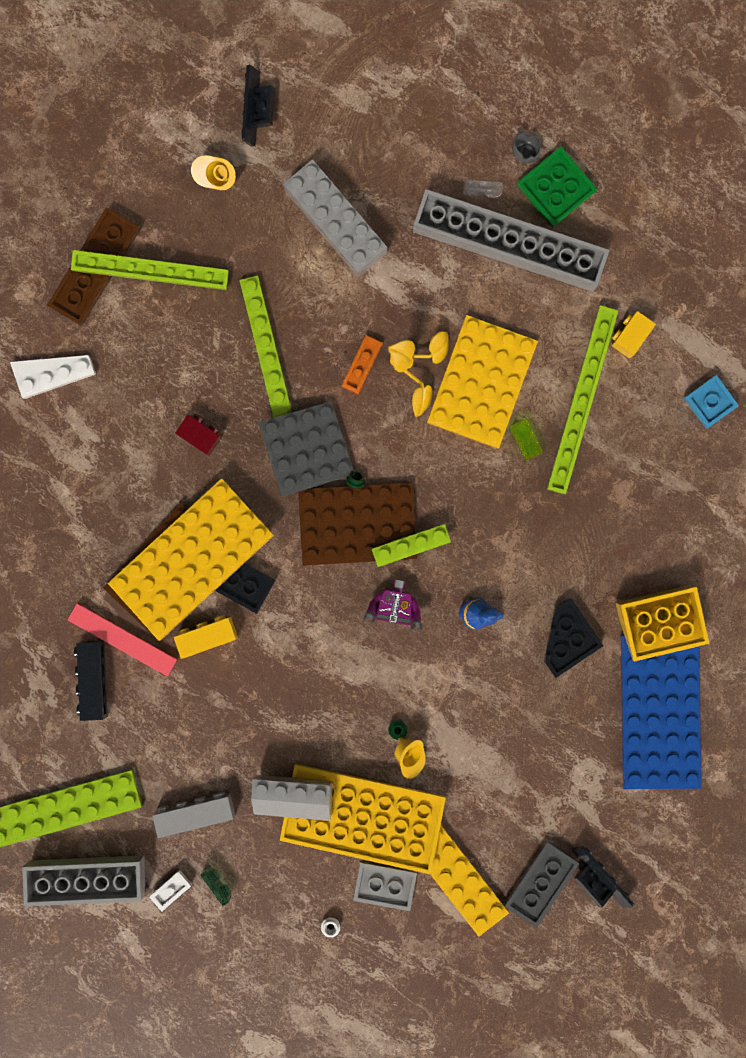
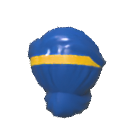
(478, 614)

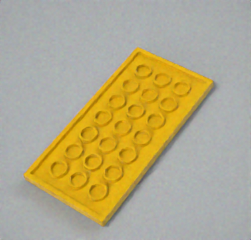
(190, 559)
(371, 821)

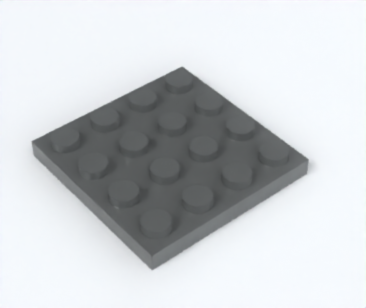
(306, 448)

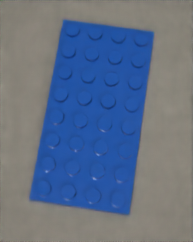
(661, 720)

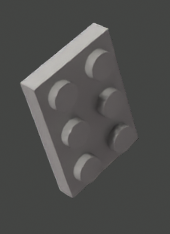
(385, 885)

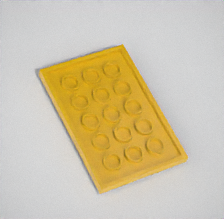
(482, 382)

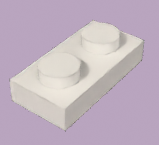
(170, 890)

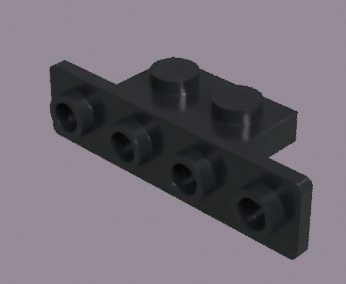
(257, 106)
(598, 882)

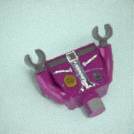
(395, 607)

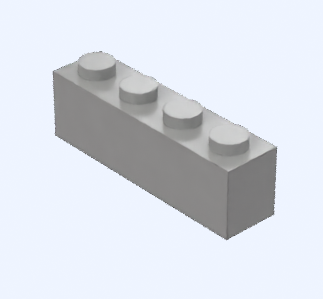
(194, 814)

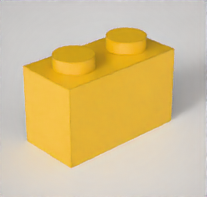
(633, 334)

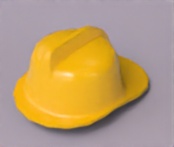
(213, 172)
(410, 756)

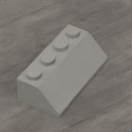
(292, 797)

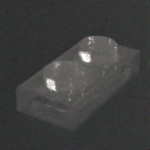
(475, 188)

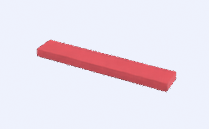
(122, 639)

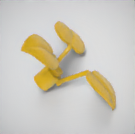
(402, 359)

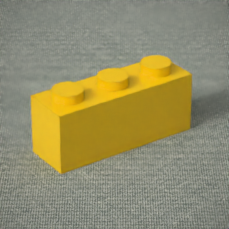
(205, 636)

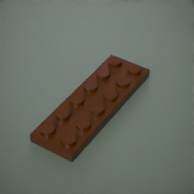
(81, 290)

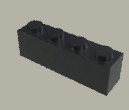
(91, 680)

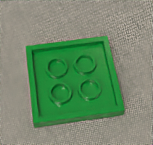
(556, 187)

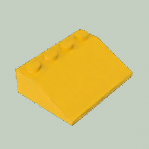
(663, 622)

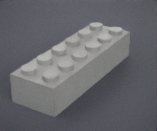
(335, 218)
(84, 880)

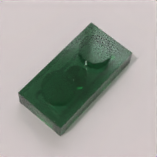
(212, 879)

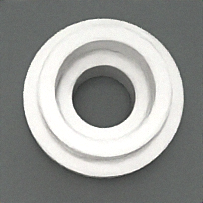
(330, 932)

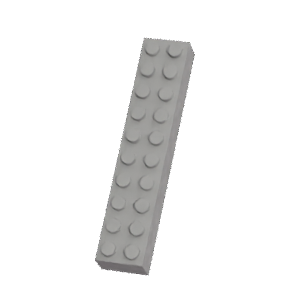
(510, 240)

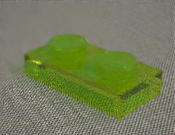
(525, 439)

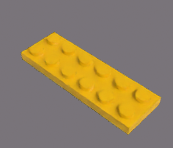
(465, 886)

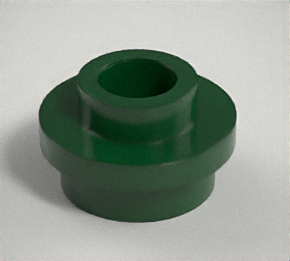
(356, 480)
(397, 723)

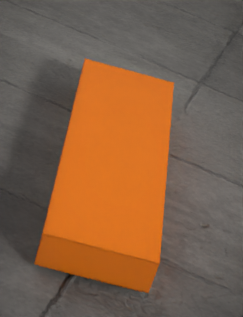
(362, 364)

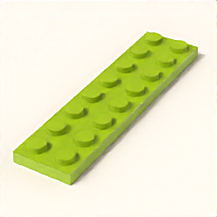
(69, 807)

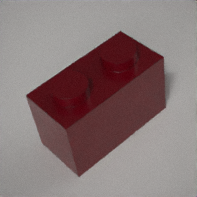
(199, 435)

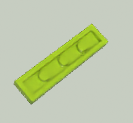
(411, 545)

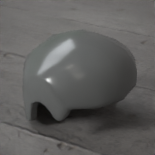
(526, 148)

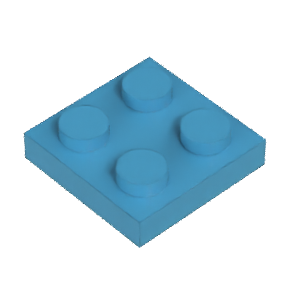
(711, 402)

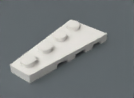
(47, 374)

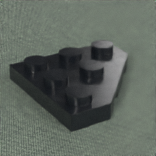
(569, 639)

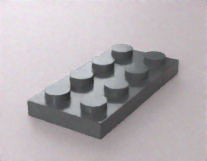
(541, 884)

